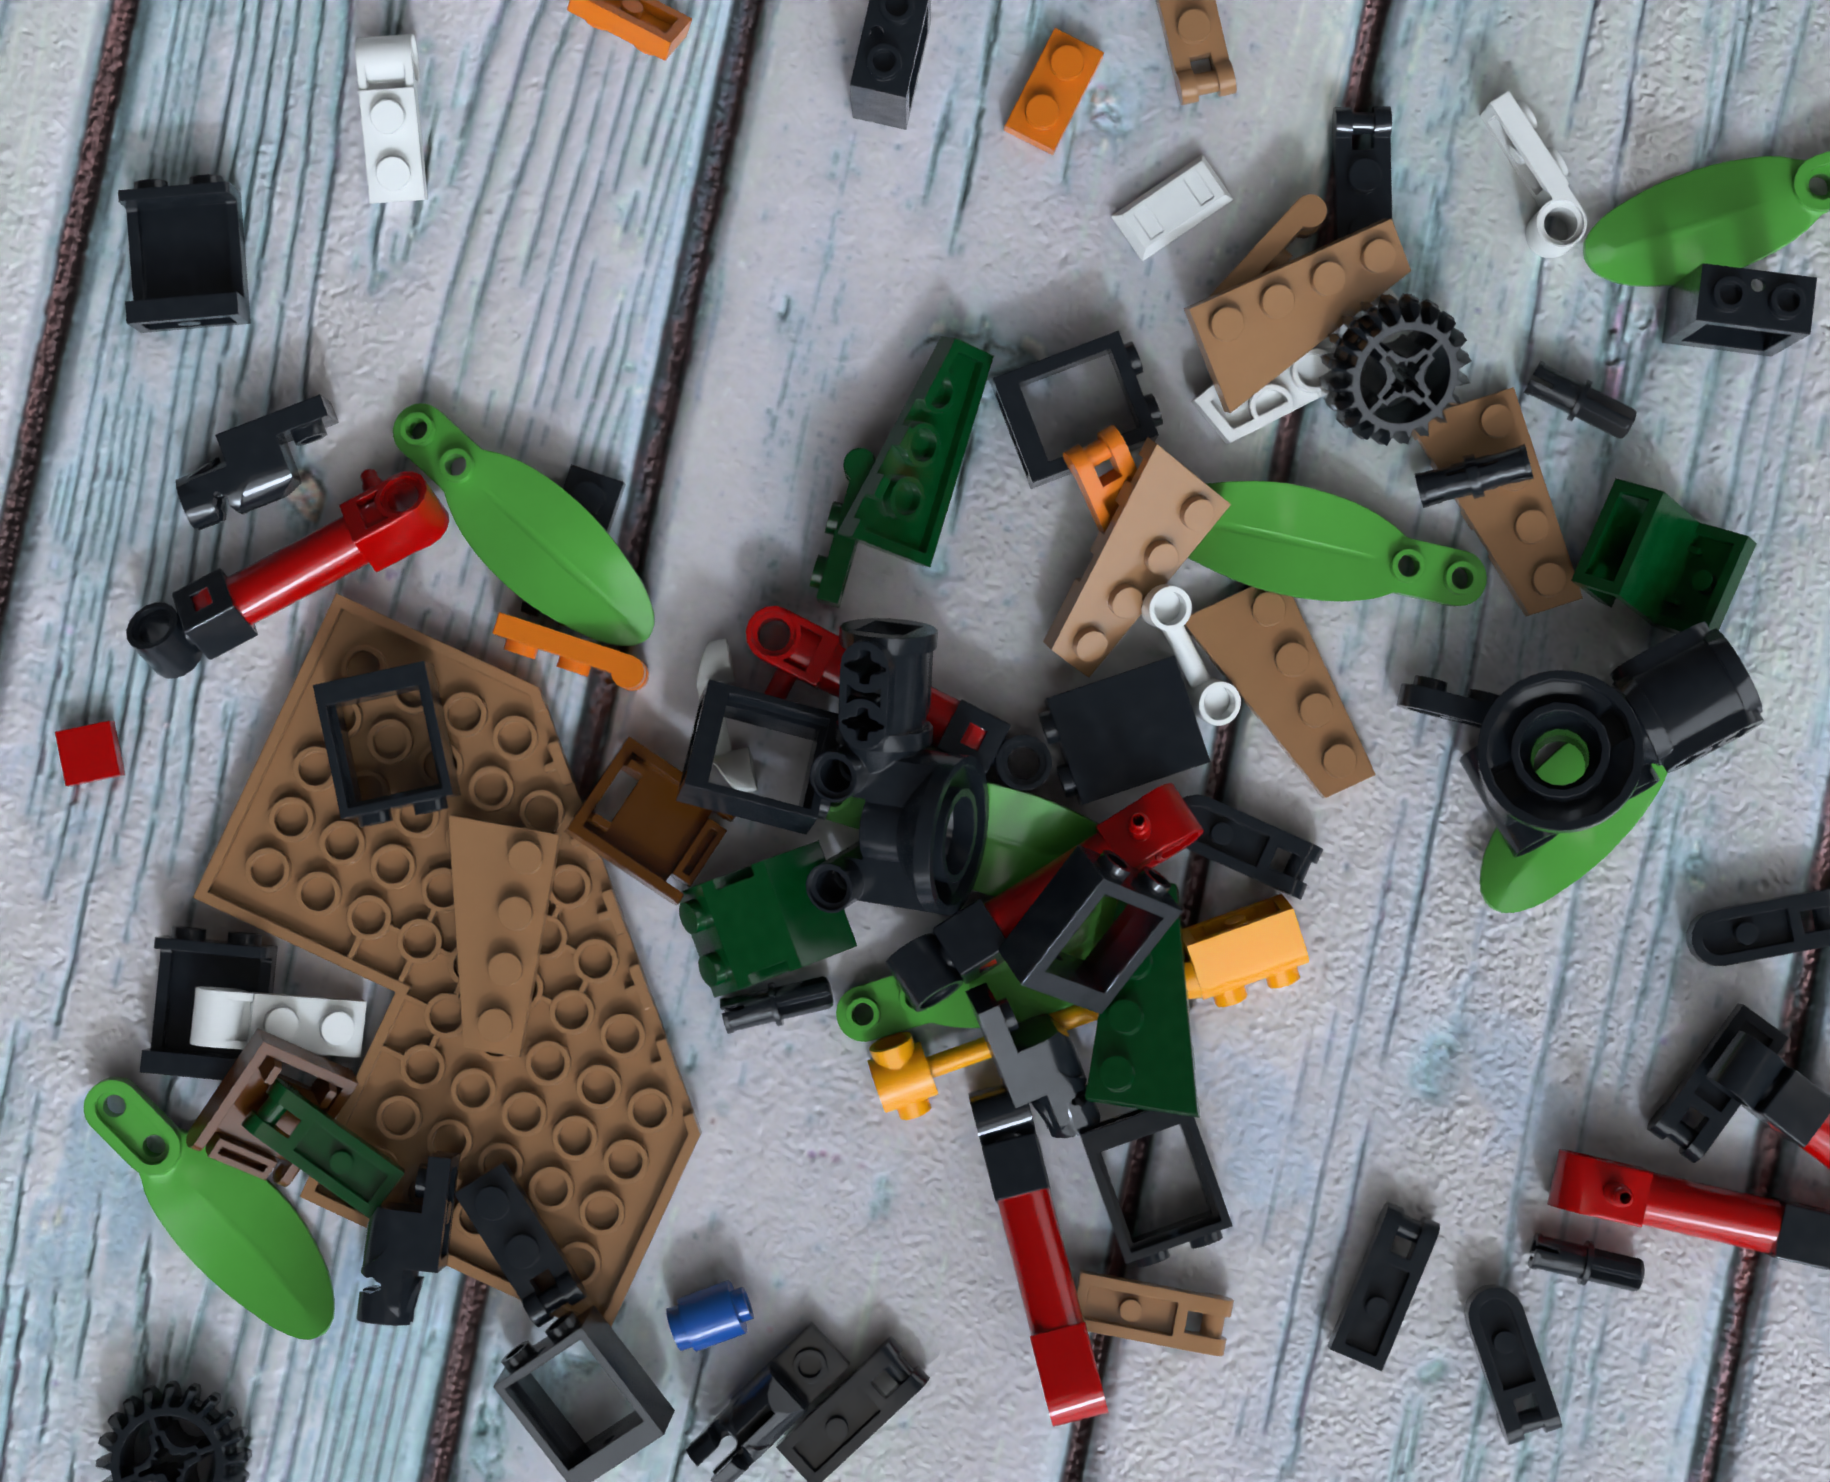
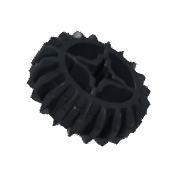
(1429, 345)
(171, 1438)

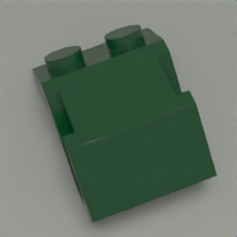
(1661, 560)
(761, 922)

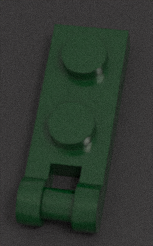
(832, 572)
(324, 1149)

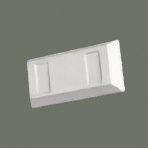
(1172, 208)

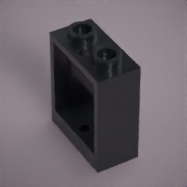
(889, 61)
(1722, 312)
(1021, 425)
(371, 686)
(765, 711)
(1062, 907)
(1154, 1245)
(546, 1423)

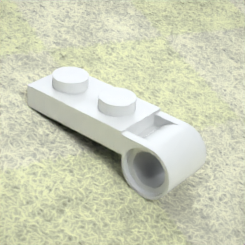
(391, 117)
(1541, 172)
(315, 1023)

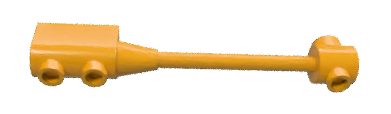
(1218, 962)

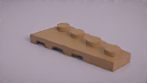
(1282, 314)
(1516, 518)
(1148, 539)
(1277, 670)
(500, 920)

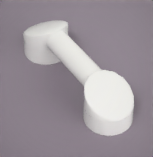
(1210, 697)
(736, 764)

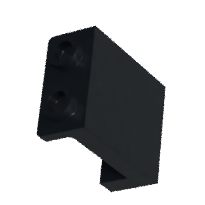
(186, 255)
(1124, 731)
(191, 962)

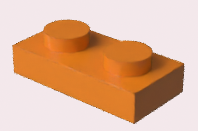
(644, 23)
(1053, 91)

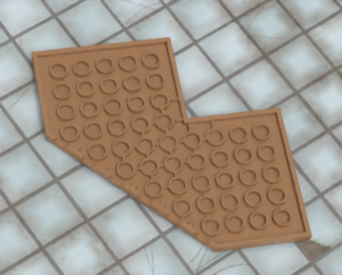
(596, 1100)

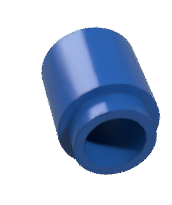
(709, 1316)

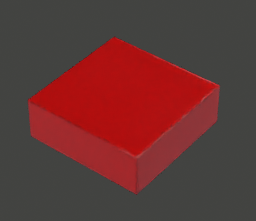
(90, 753)

